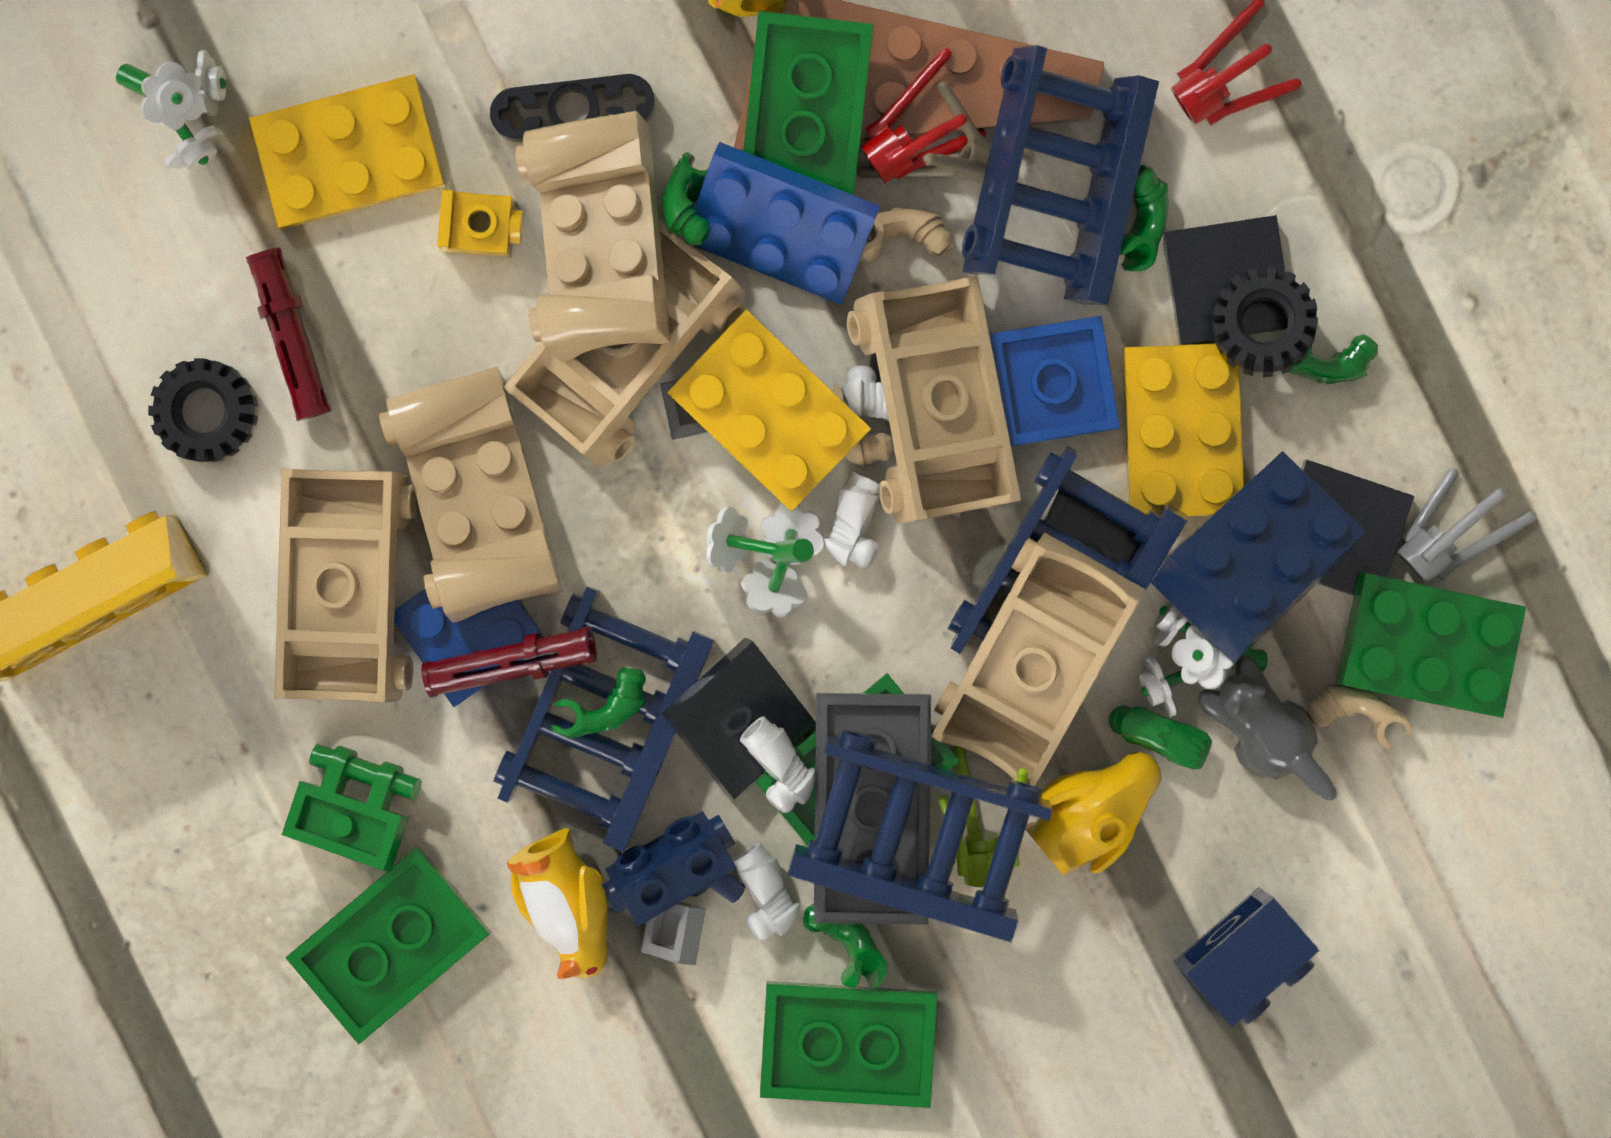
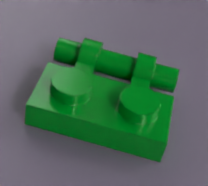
(345, 824)

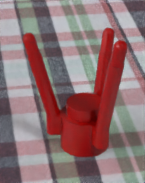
(1202, 92)
(894, 151)

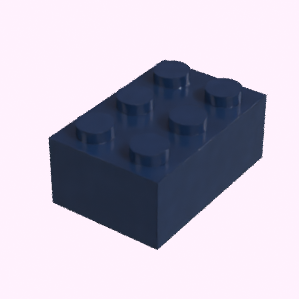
(1257, 556)

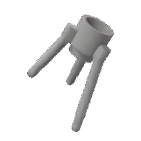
(1430, 550)

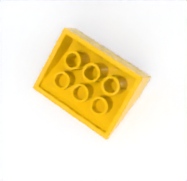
(95, 591)

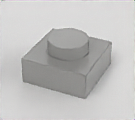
(675, 934)

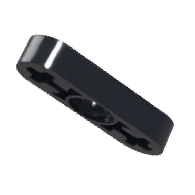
(528, 99)

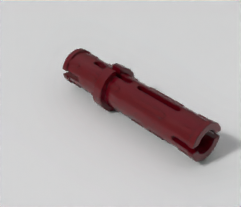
(286, 326)
(572, 648)

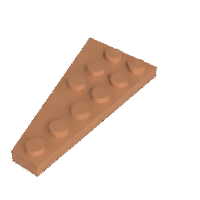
(908, 44)

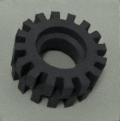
(1272, 288)
(169, 401)

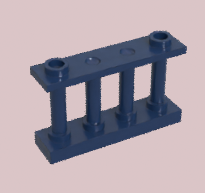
(1111, 161)
(1151, 530)
(637, 762)
(878, 875)

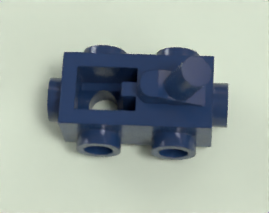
(674, 867)

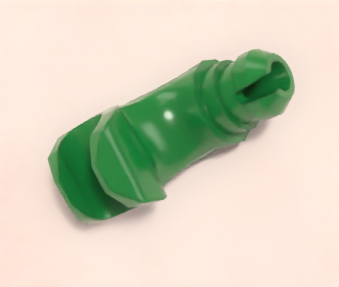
(678, 198)
(1152, 210)
(1343, 366)
(623, 704)
(1174, 740)
(862, 951)

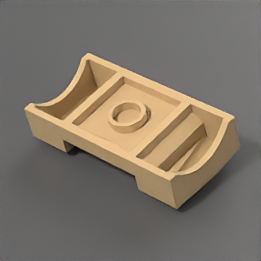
(597, 234)
(598, 390)
(938, 399)
(472, 494)
(340, 585)
(1037, 658)

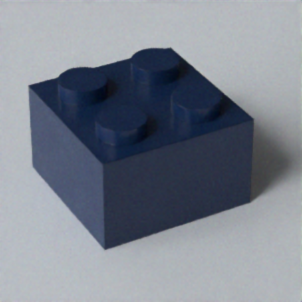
(1248, 958)

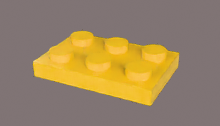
(347, 152)
(769, 410)
(1182, 428)

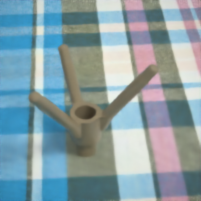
(971, 160)

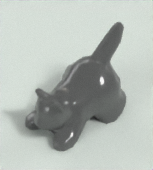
(1272, 734)

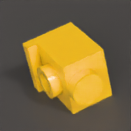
(455, 229)

